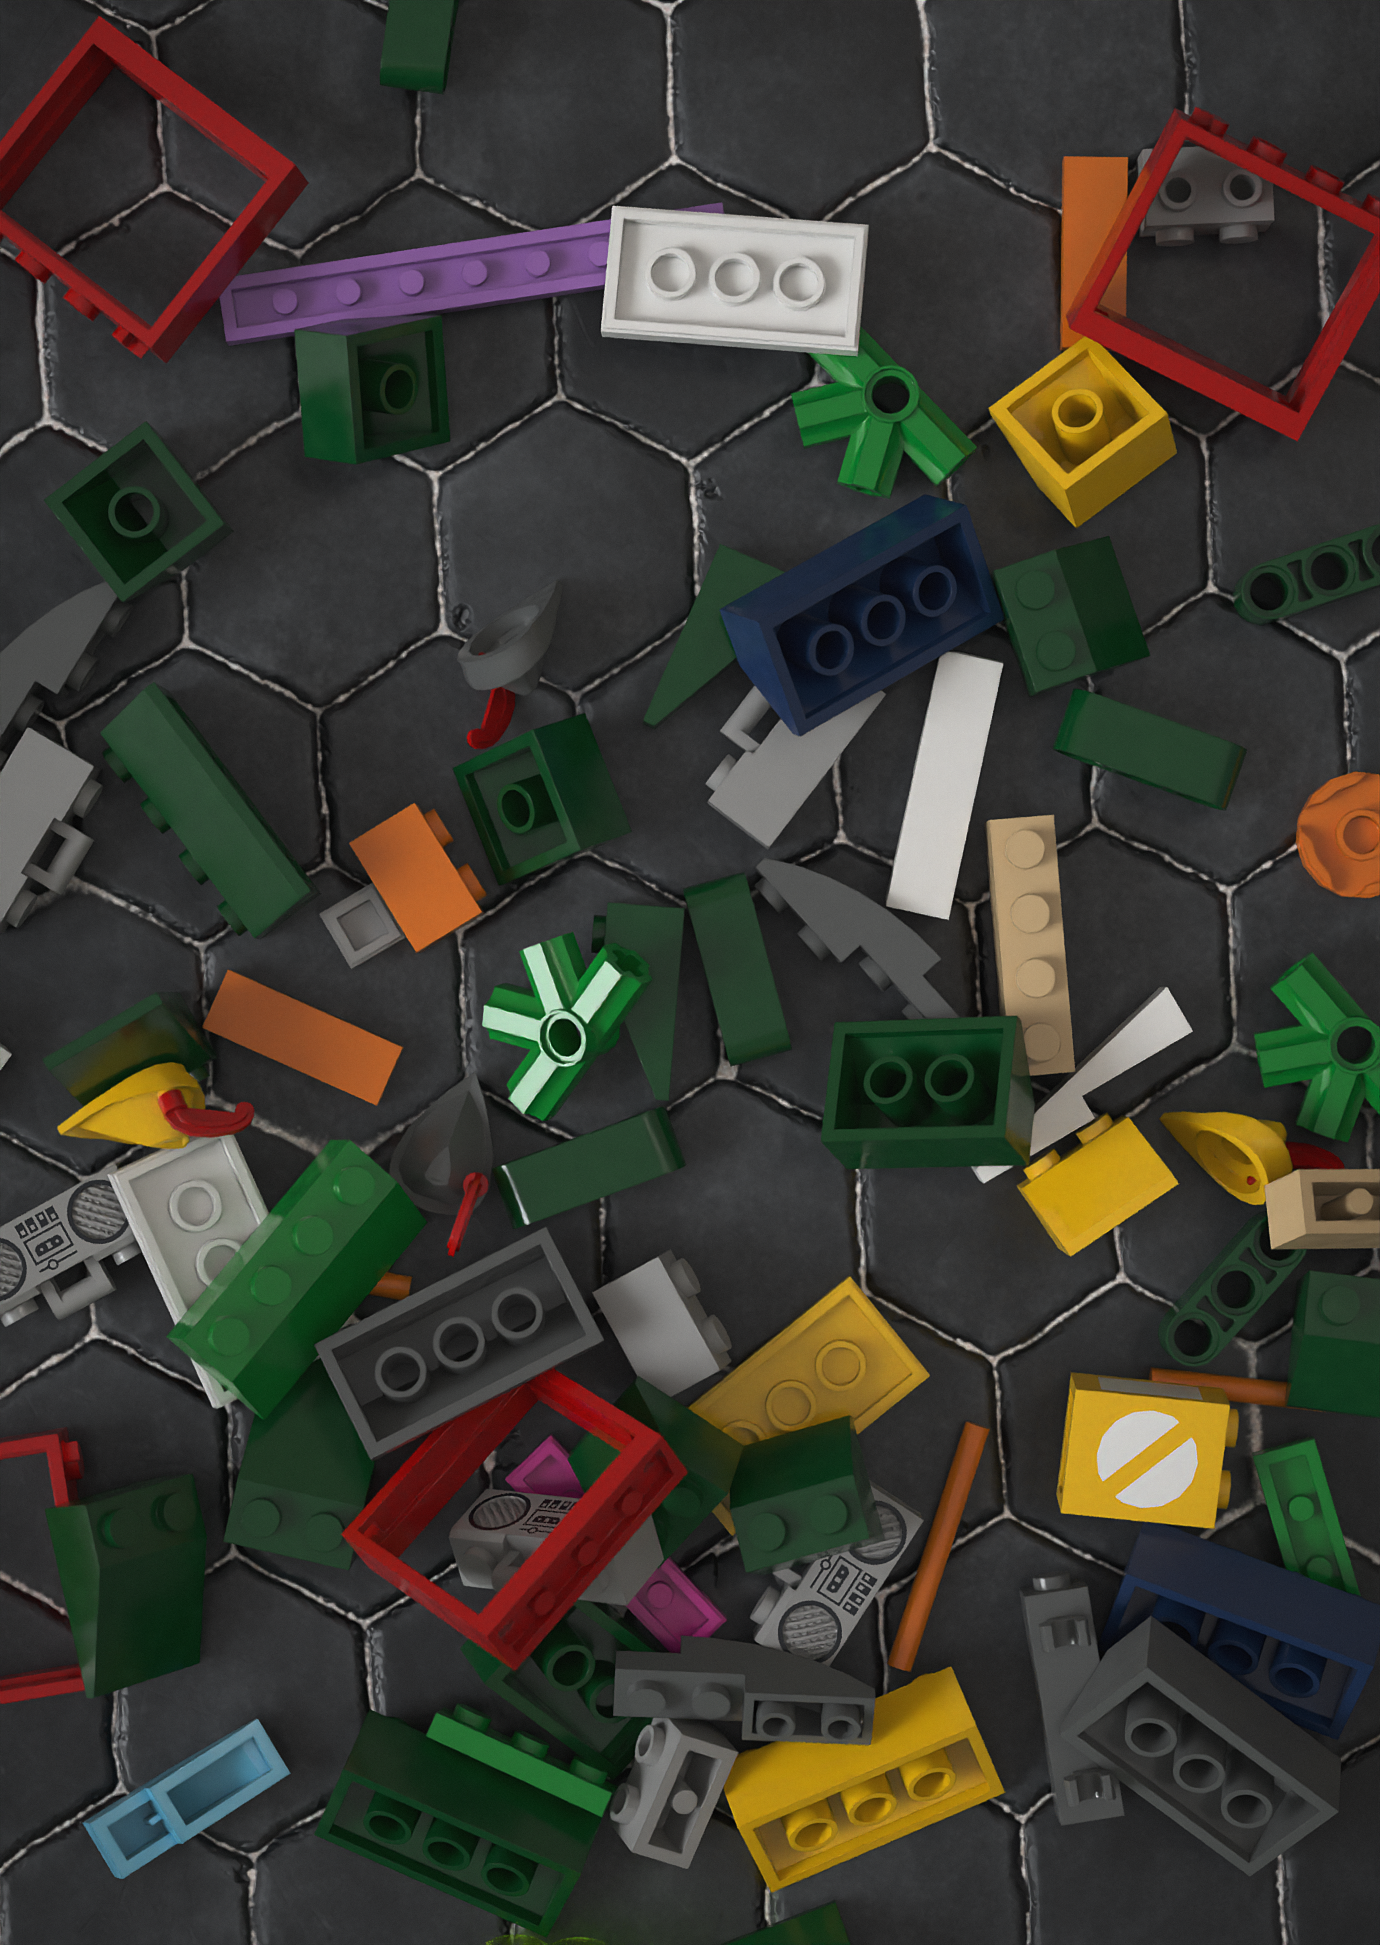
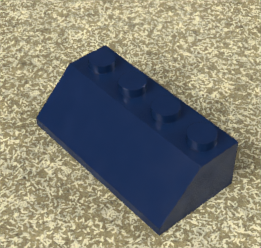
(864, 612)
(1264, 1625)

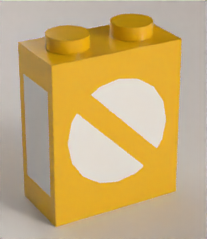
(1145, 1450)

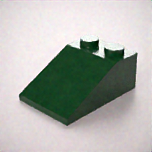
(142, 1036)
(302, 1476)
(132, 1579)
(571, 1683)

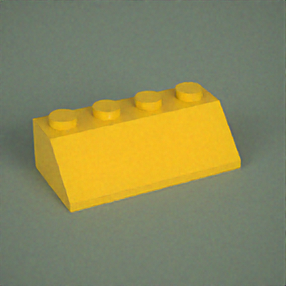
(829, 1802)

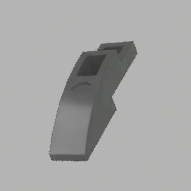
(55, 655)
(844, 919)
(763, 1687)

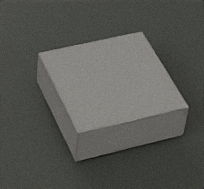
(362, 926)

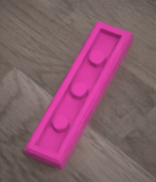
(669, 1600)

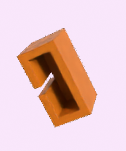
(418, 877)

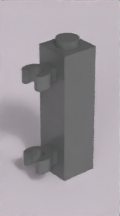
(1062, 1662)

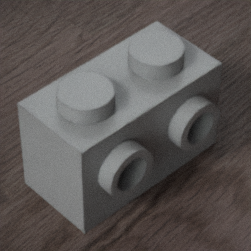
(1207, 197)
(664, 1324)
(672, 1788)

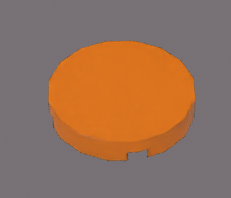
(1342, 835)

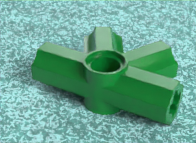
(877, 437)
(548, 1015)
(1311, 1051)

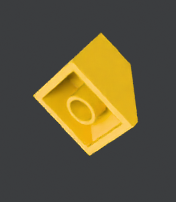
(1084, 430)
(1095, 1182)

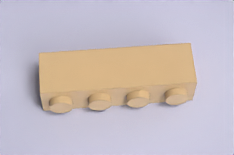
(1030, 937)
(1324, 1209)

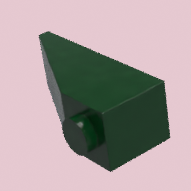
(704, 643)
(657, 938)

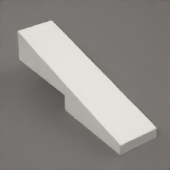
(944, 784)
(1063, 1110)

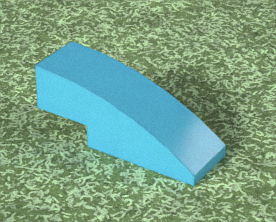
(186, 1799)

